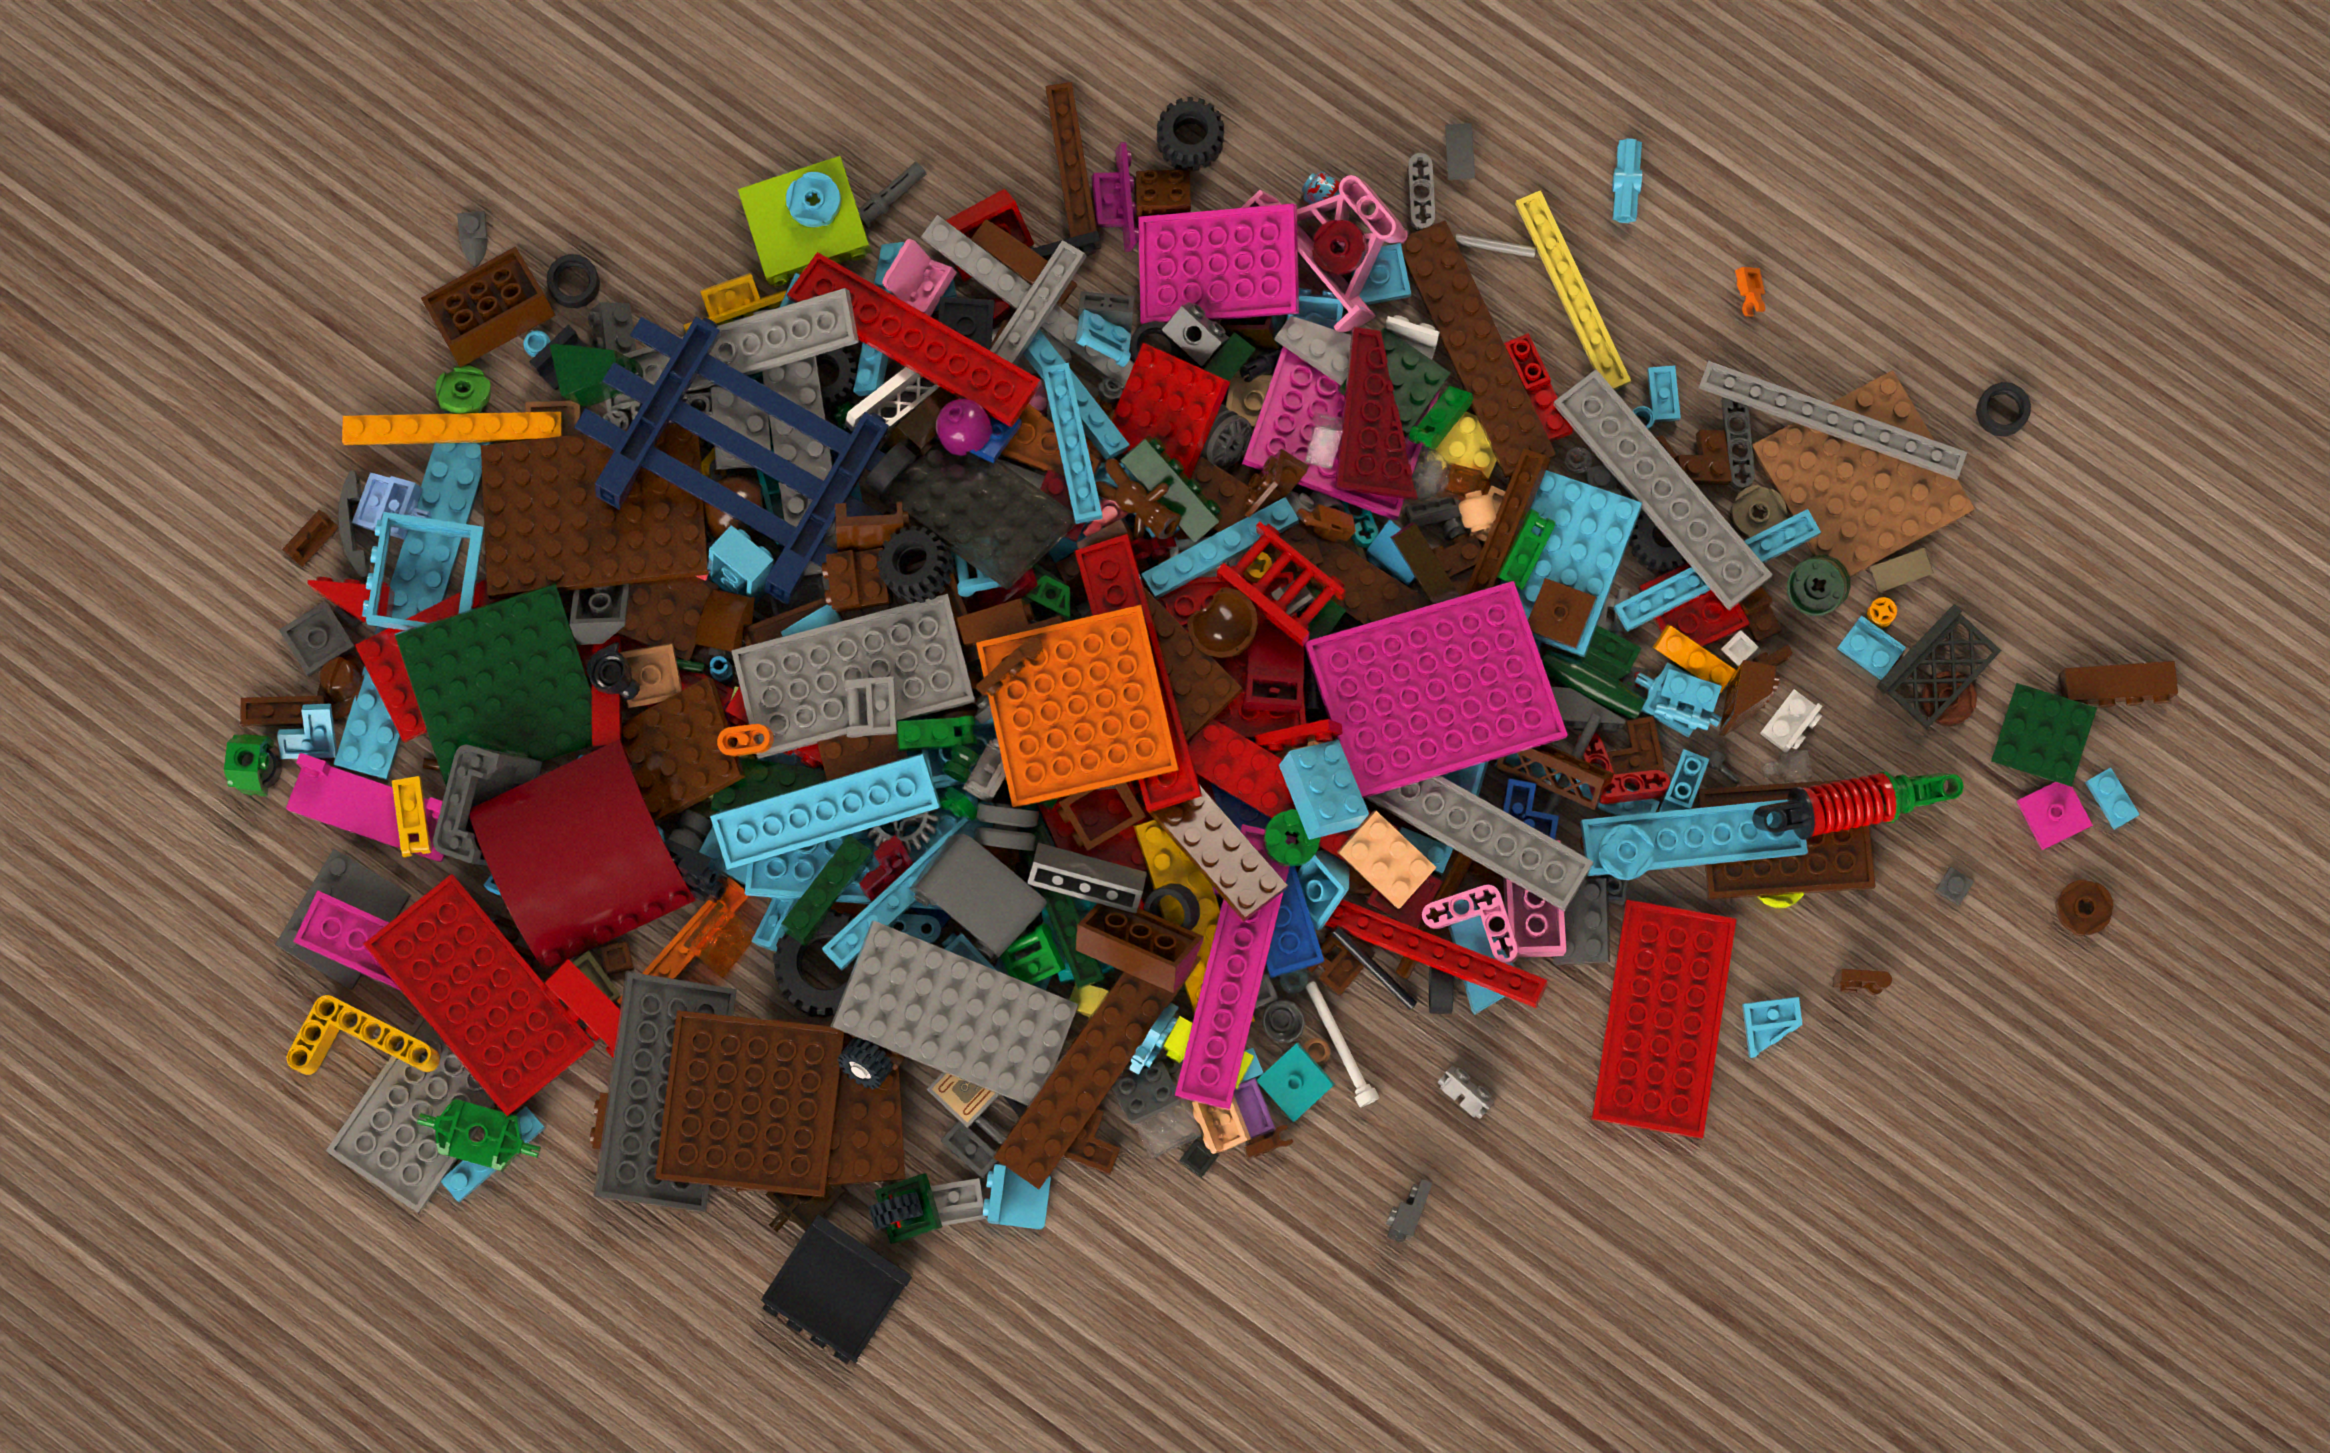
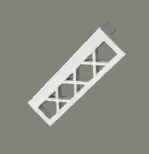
(886, 394)

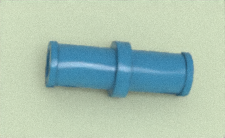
(721, 670)

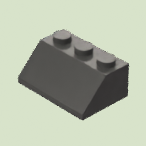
(598, 613)

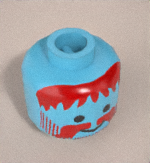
(1320, 187)

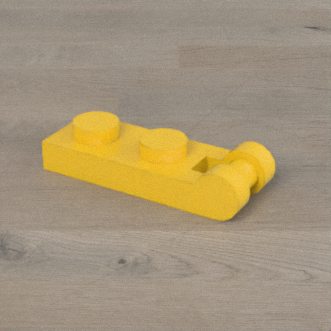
(411, 815)

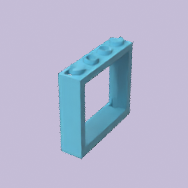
(379, 556)

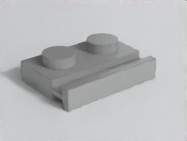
(959, 1201)

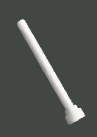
(1364, 1092)

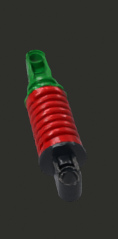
(1855, 803)

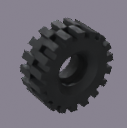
(1649, 551)

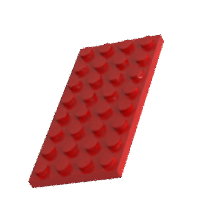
(478, 995)
(1664, 1019)

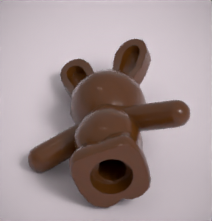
(1134, 499)

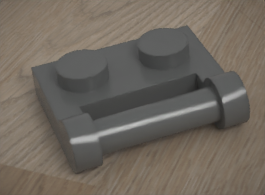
(971, 1148)

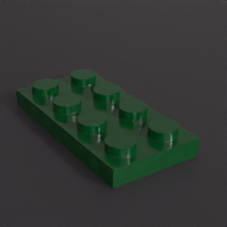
(765, 781)

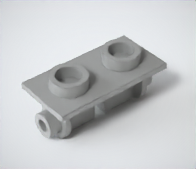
(1459, 1083)

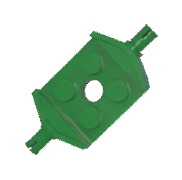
(501, 1139)

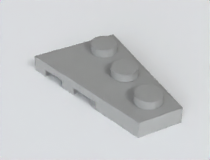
(1318, 346)

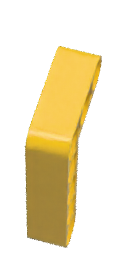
(363, 1030)

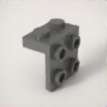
(1146, 1093)

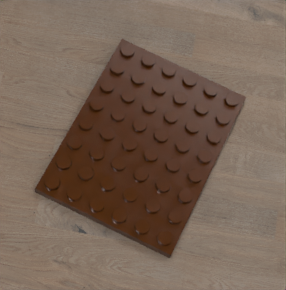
(553, 529)

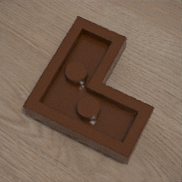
(1711, 463)
(1644, 751)
(1091, 1151)

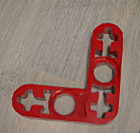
(1618, 792)

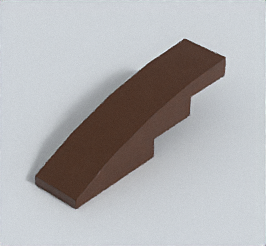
(1014, 255)

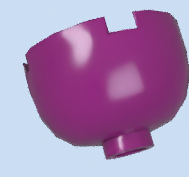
(963, 426)

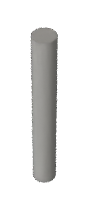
(1495, 245)

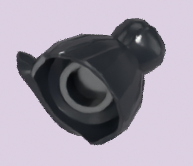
(612, 673)

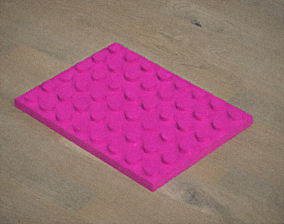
(1436, 689)

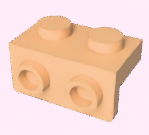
(1220, 1126)

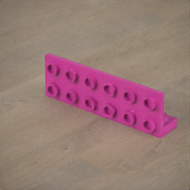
(354, 804)

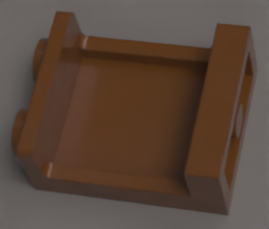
(867, 532)

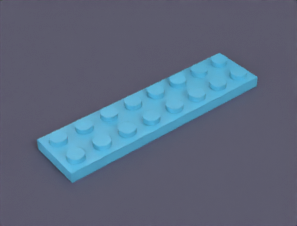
(825, 811)
(1698, 836)

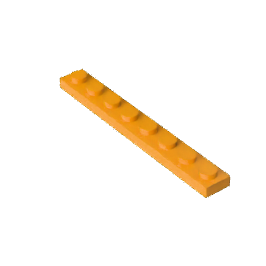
(450, 428)

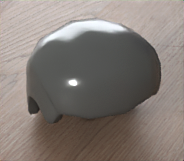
(1283, 1021)

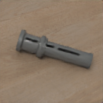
(880, 202)

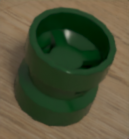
(960, 763)

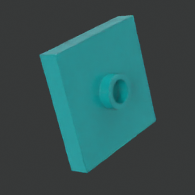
(1295, 1082)

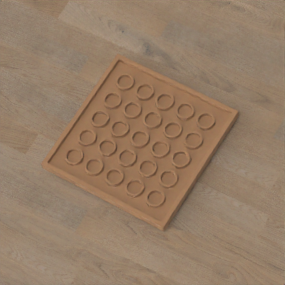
(1858, 496)

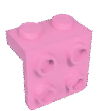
(918, 278)

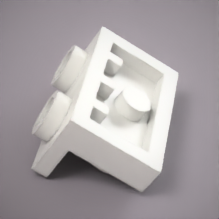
(1790, 721)

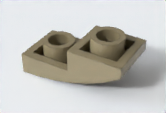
(1902, 570)

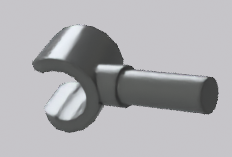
(1715, 763)

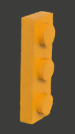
(1693, 657)

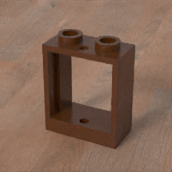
(1080, 836)

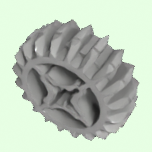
(913, 839)

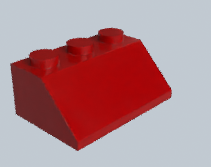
(997, 209)

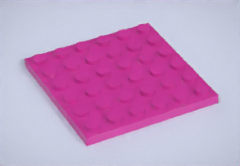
(1287, 421)

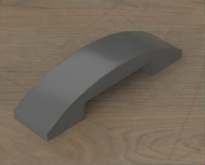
(351, 495)

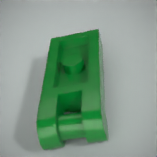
(1441, 417)
(1526, 549)
(935, 733)

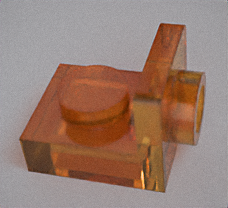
(1466, 480)

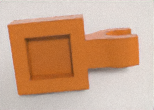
(1751, 285)

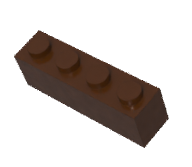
(2120, 683)

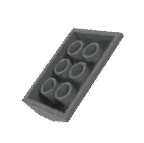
(351, 884)

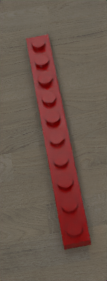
(1438, 953)

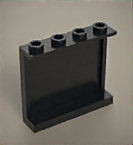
(834, 1289)

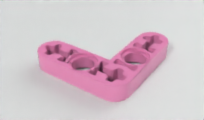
(1486, 912)

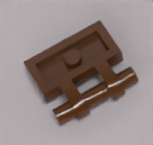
(1343, 968)

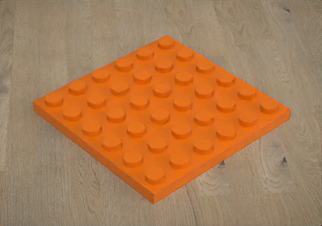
(1081, 709)

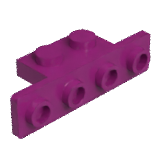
(1113, 198)

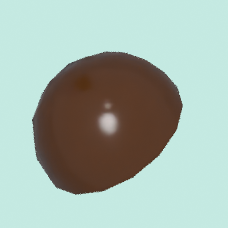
(718, 521)
(1224, 625)

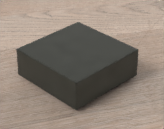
(1198, 1158)

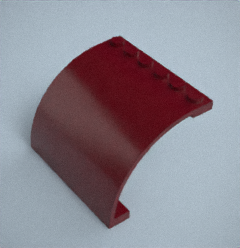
(578, 856)

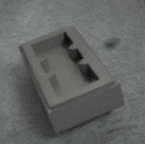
(1433, 511)

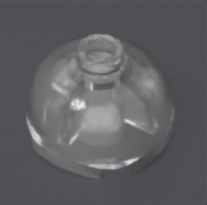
(1429, 473)

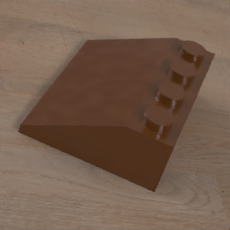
(488, 306)

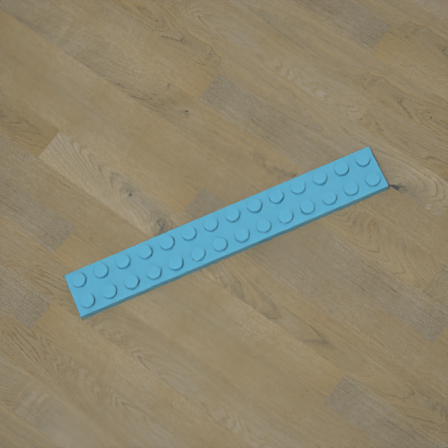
(418, 583)

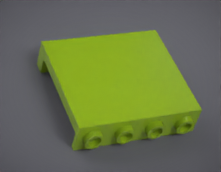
(787, 245)

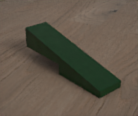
(1230, 357)

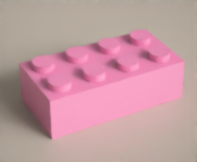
(1535, 923)

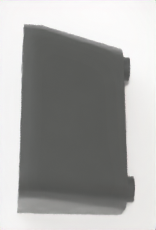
(473, 779)
(978, 893)

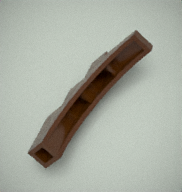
(1000, 621)

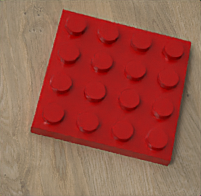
(1169, 403)

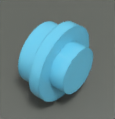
(535, 342)

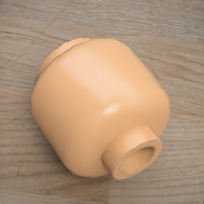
(1477, 511)

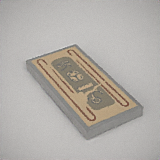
(961, 1097)

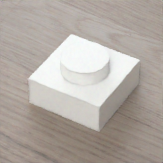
(1740, 649)

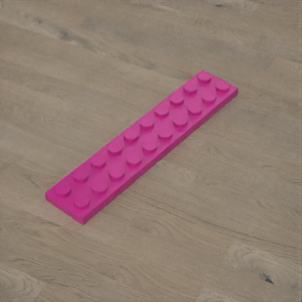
(1229, 995)

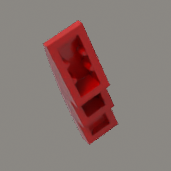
(606, 709)

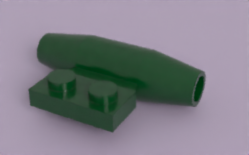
(1599, 672)

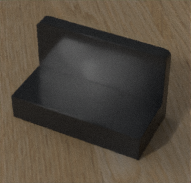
(543, 361)

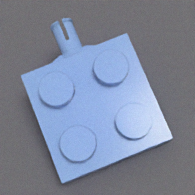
(390, 496)

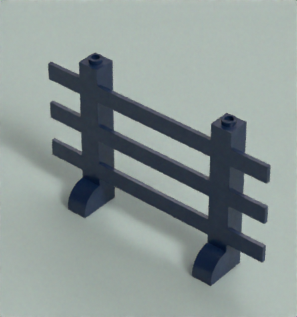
(664, 403)

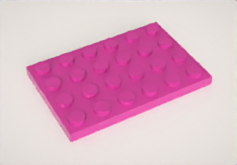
(1222, 261)

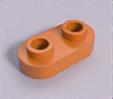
(747, 740)

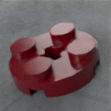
(1324, 247)

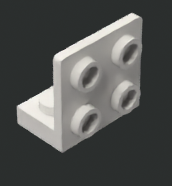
(1421, 337)

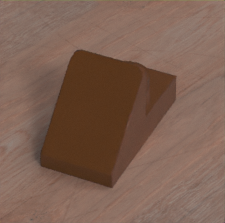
(1071, 575)
(1760, 615)

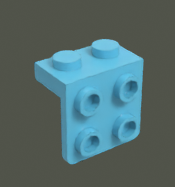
(1015, 1200)

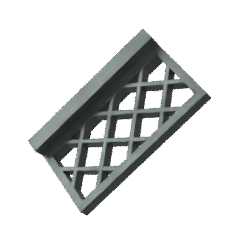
(1921, 650)

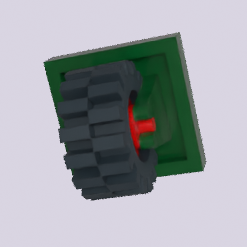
(906, 1209)

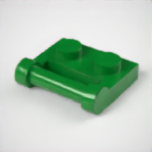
(1038, 964)

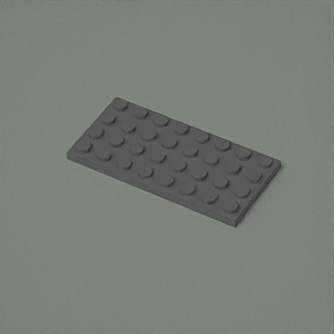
(640, 1087)

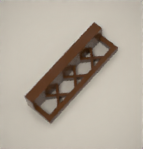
(1566, 764)

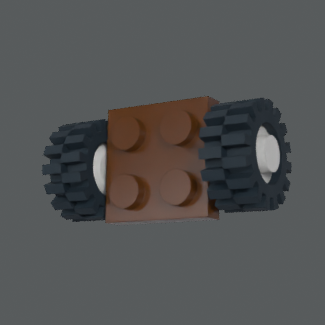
(868, 1062)

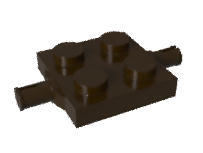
(802, 1208)

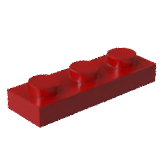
(1299, 735)

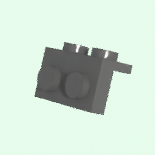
(612, 327)

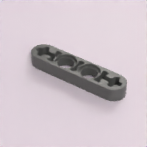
(1738, 437)

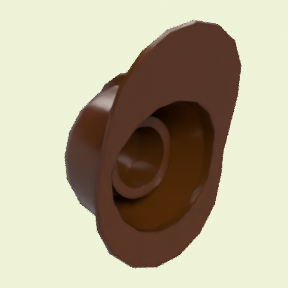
(340, 682)

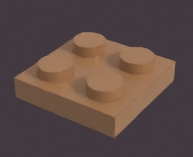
(656, 673)

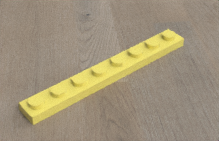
(1572, 289)

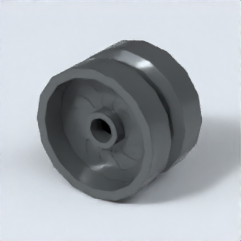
(1006, 826)

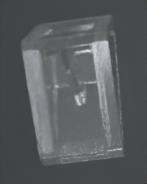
(1324, 439)

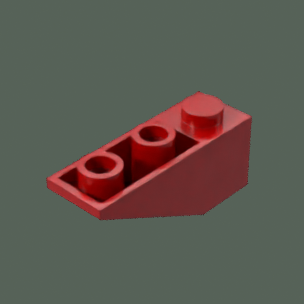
(352, 594)

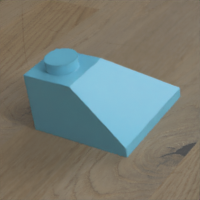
(1323, 885)

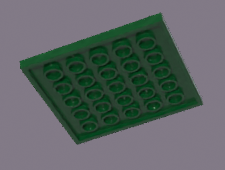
(501, 679)

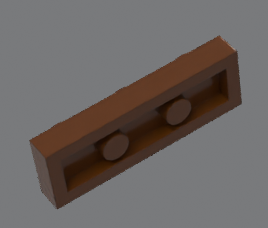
(275, 710)

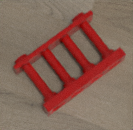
(1276, 610)

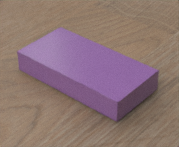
(1253, 1108)

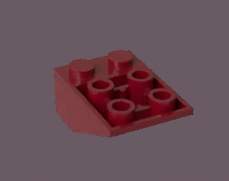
(1274, 673)

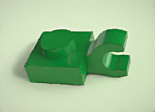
(958, 804)

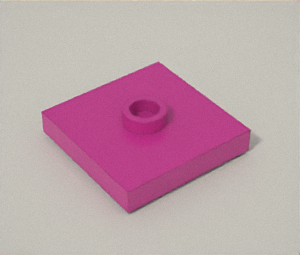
(2054, 814)

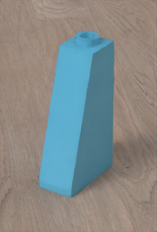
(1473, 936)

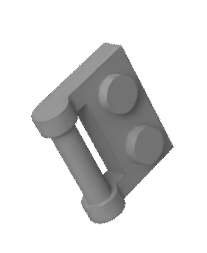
(880, 706)

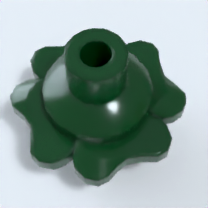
(840, 414)

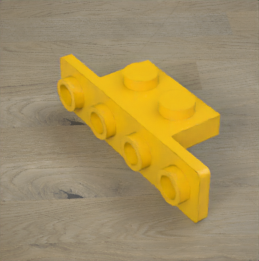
(736, 298)

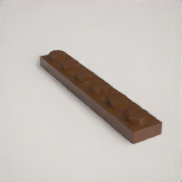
(1070, 159)
(1508, 519)

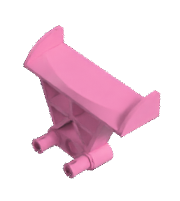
(1383, 224)

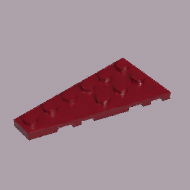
(1372, 438)

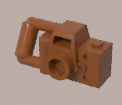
(1328, 522)

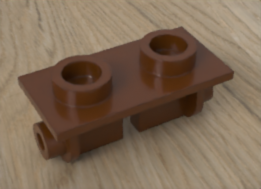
(310, 538)

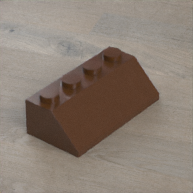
(1747, 694)
(1139, 944)

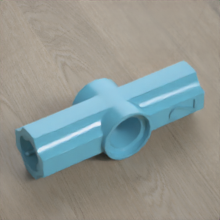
(1627, 180)

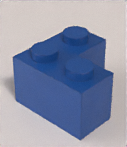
(1519, 803)

